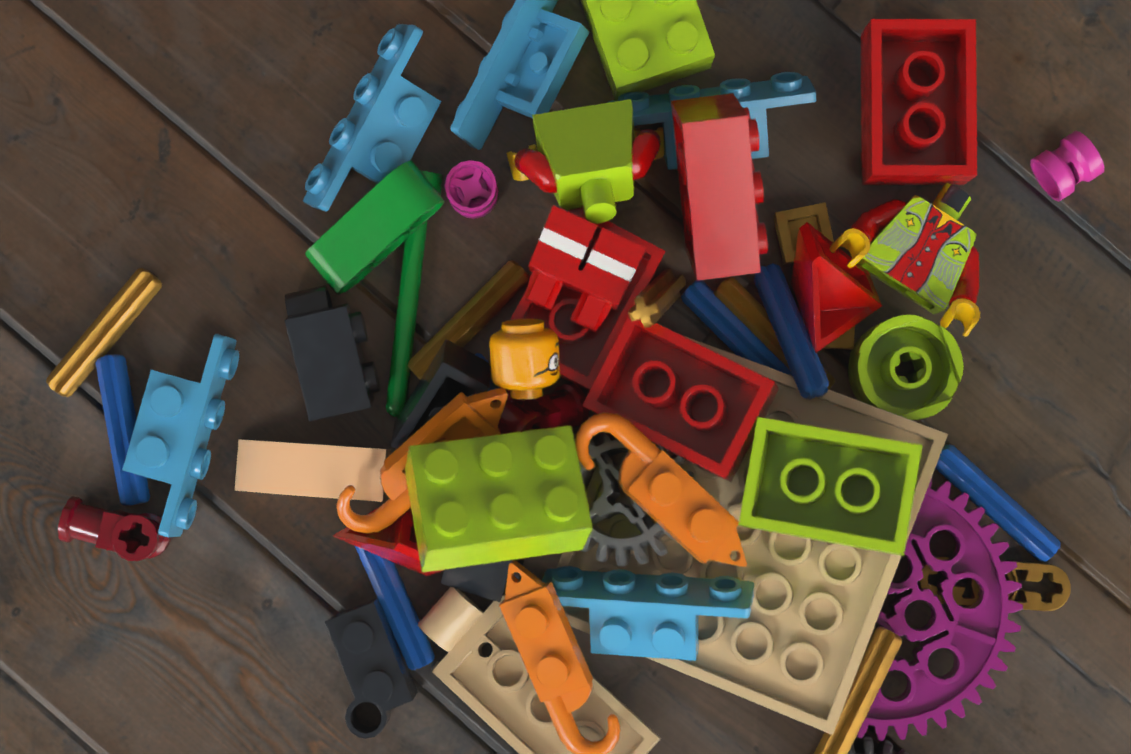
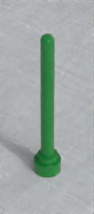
(407, 312)

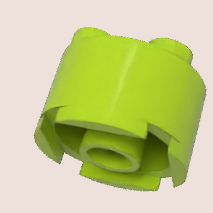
(915, 339)

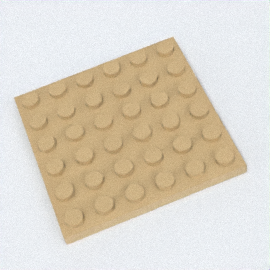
(810, 596)

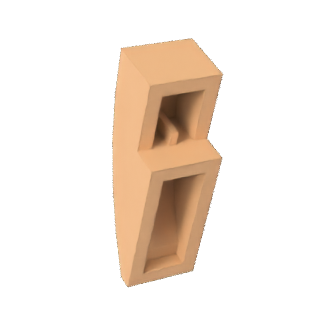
(309, 469)

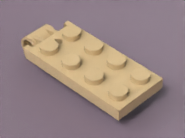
(502, 689)

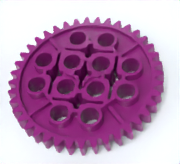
(969, 632)

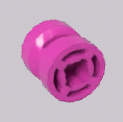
(1066, 166)
(468, 182)

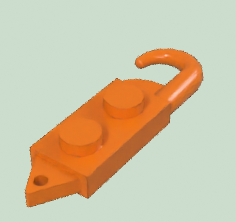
(458, 420)
(667, 492)
(552, 657)

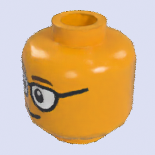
(524, 357)

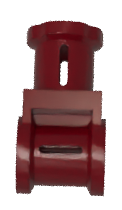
(549, 411)
(112, 530)

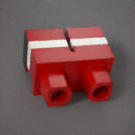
(558, 262)

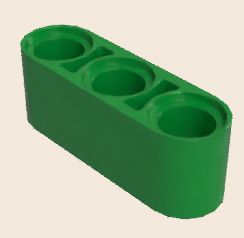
(374, 227)

